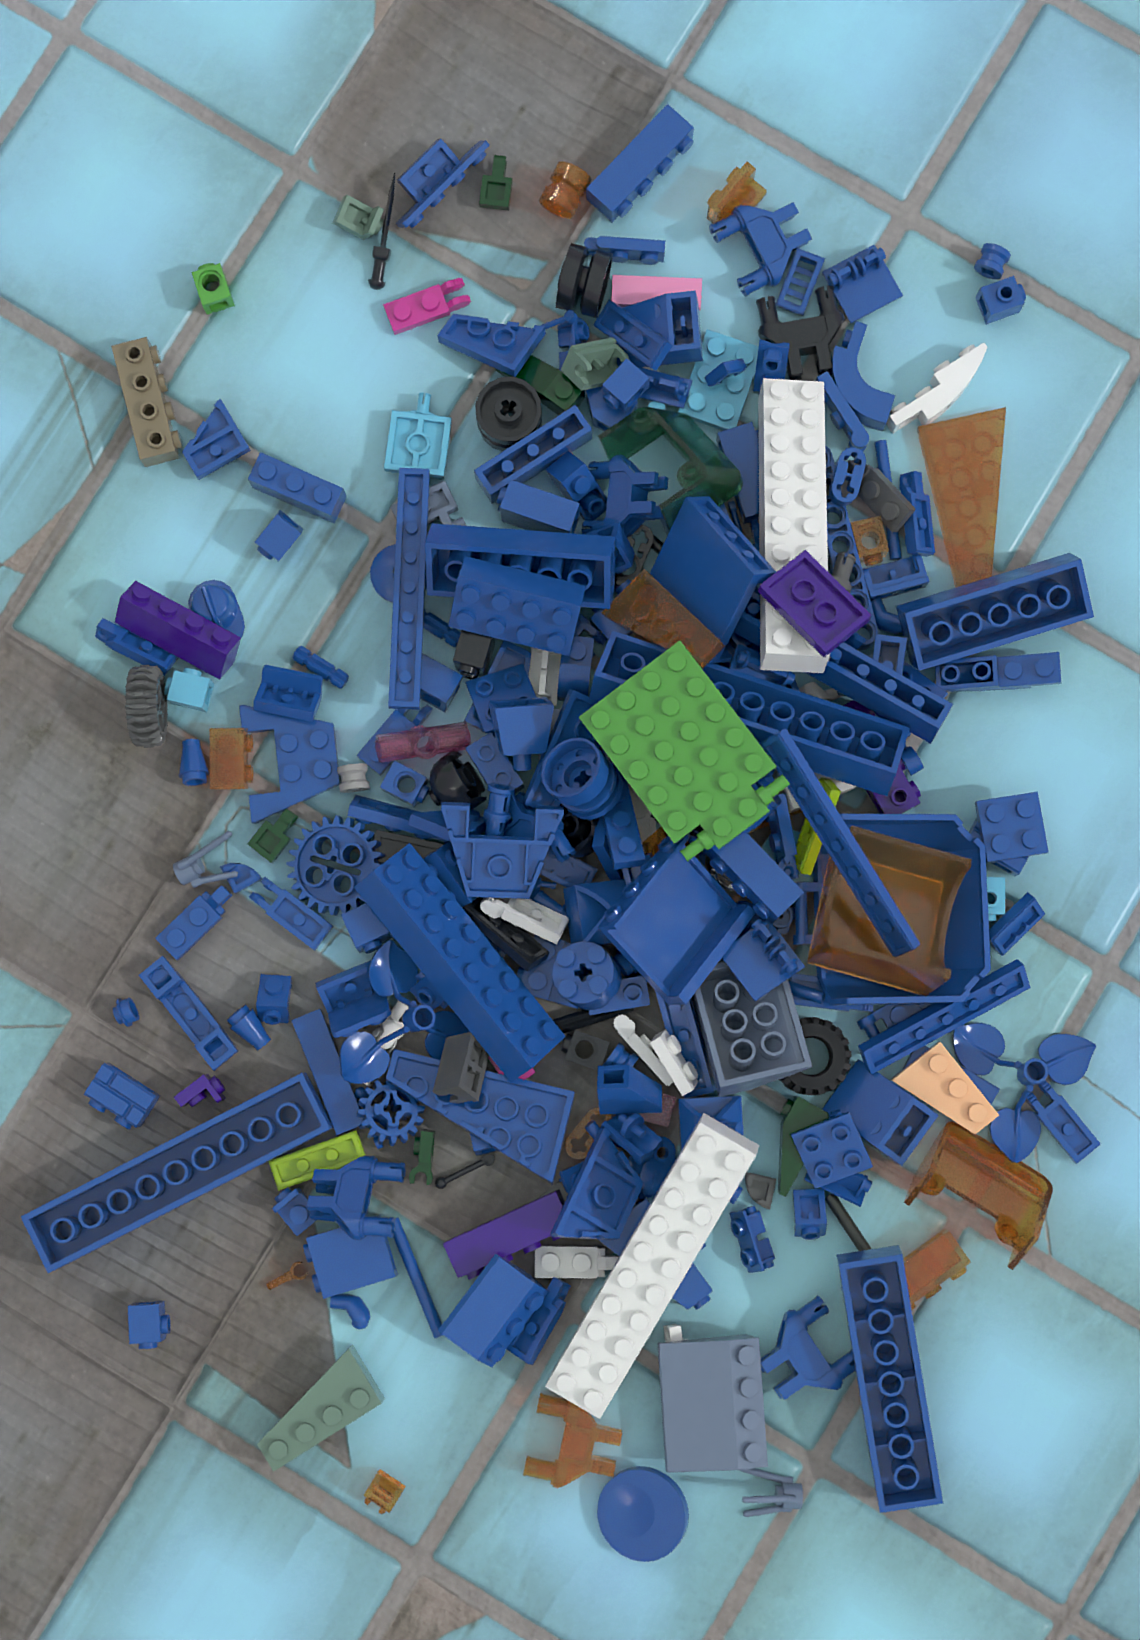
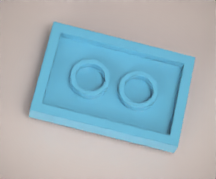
(723, 403)

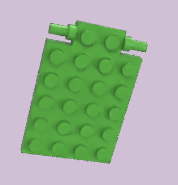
(684, 751)

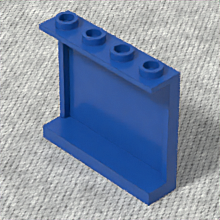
(710, 567)
(674, 922)

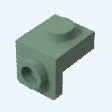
(358, 218)

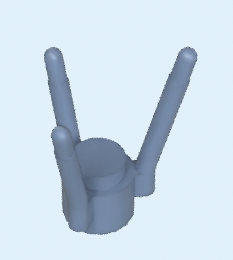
(191, 867)
(786, 1497)

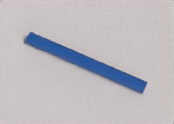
(884, 467)
(417, 1279)

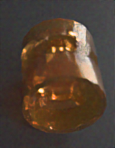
(563, 193)

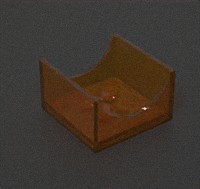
(924, 890)

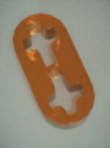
(579, 1131)

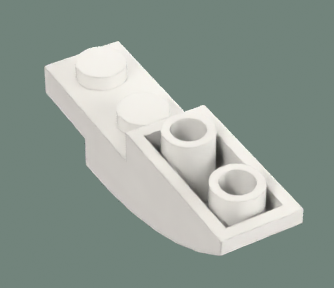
(947, 384)

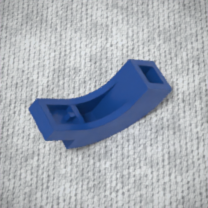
(868, 403)

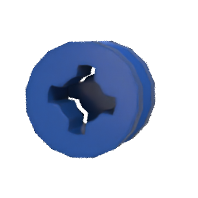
(992, 261)
(621, 1057)

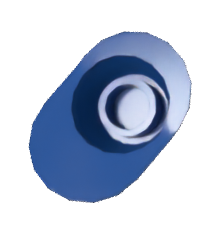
(218, 604)

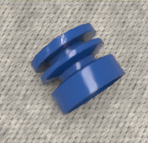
(582, 778)

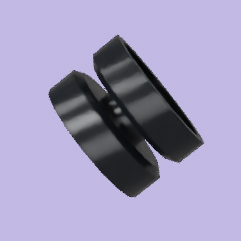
(579, 280)
(504, 397)

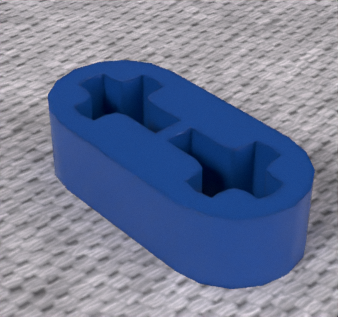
(854, 477)

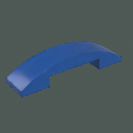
(189, 1012)

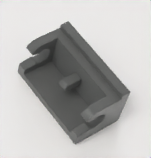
(461, 1069)

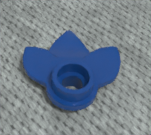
(655, 1169)

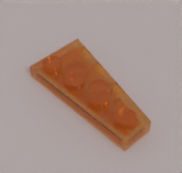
(660, 618)

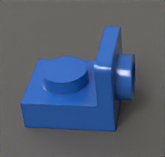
(293, 1210)
(809, 1213)

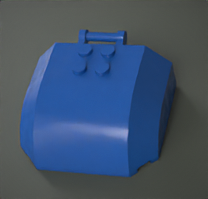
(968, 926)

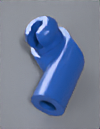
(355, 1308)

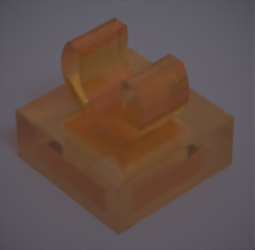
(384, 1491)

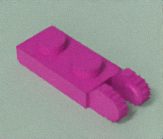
(425, 306)

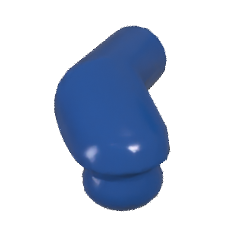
(885, 621)

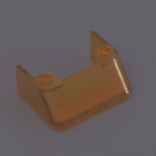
(988, 1180)

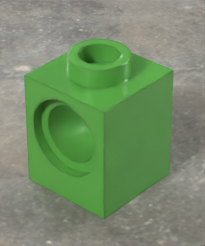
(213, 300)

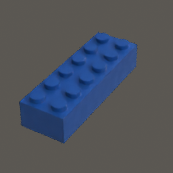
(559, 555)
(995, 611)

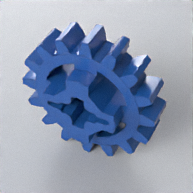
(377, 1113)

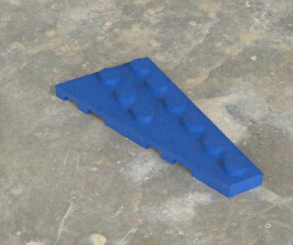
(513, 1117)

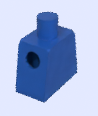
(522, 728)

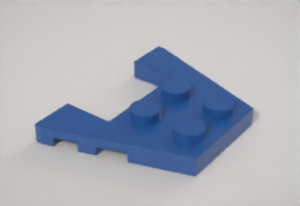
(304, 760)
(500, 863)

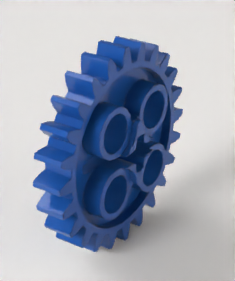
(343, 839)

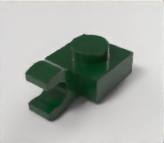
(496, 187)
(271, 839)
(424, 1149)

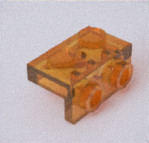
(740, 190)
(230, 758)

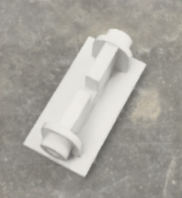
(545, 673)

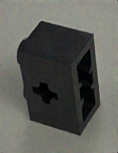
(473, 654)

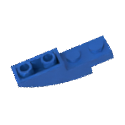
(999, 673)

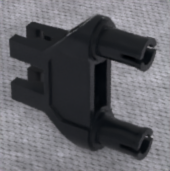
(804, 335)

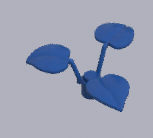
(388, 974)
(1061, 1058)

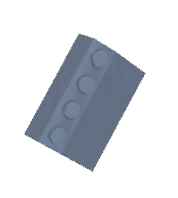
(748, 1039)
(712, 1404)

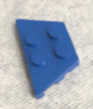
(600, 1195)

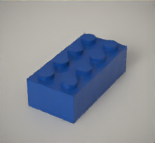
(516, 605)

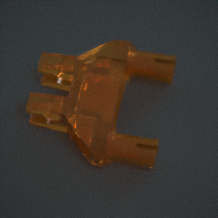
(576, 1446)

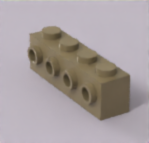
(146, 402)

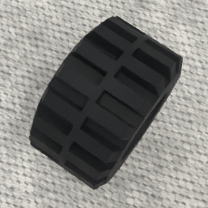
(837, 1064)

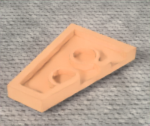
(947, 1088)

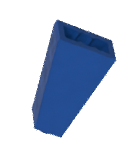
(693, 1288)

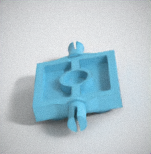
(418, 440)

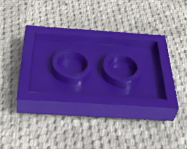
(814, 603)

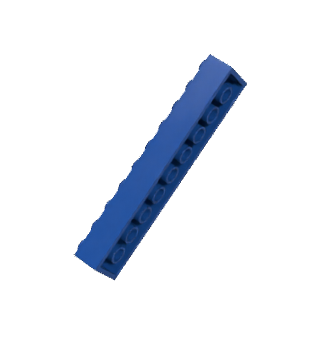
(829, 735)
(176, 1172)

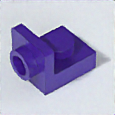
(195, 1092)

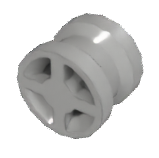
(353, 778)

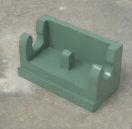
(592, 362)

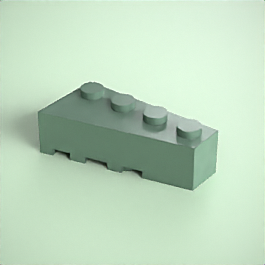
(329, 1405)

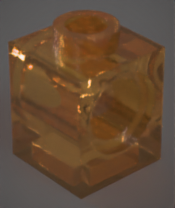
(873, 528)

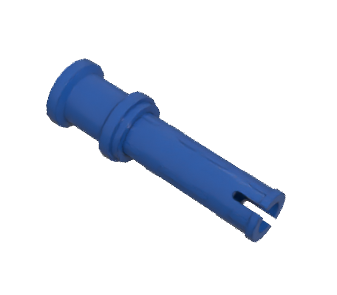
(498, 812)

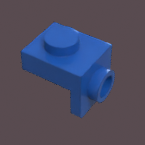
(273, 999)

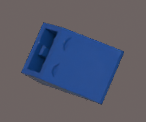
(676, 320)
(882, 1112)

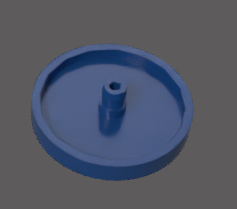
(642, 1513)

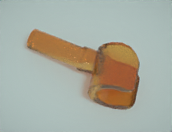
(286, 1277)

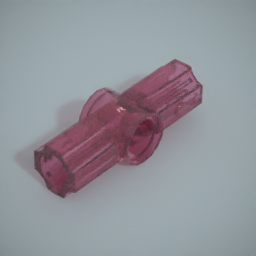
(404, 743)

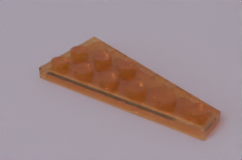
(964, 478)

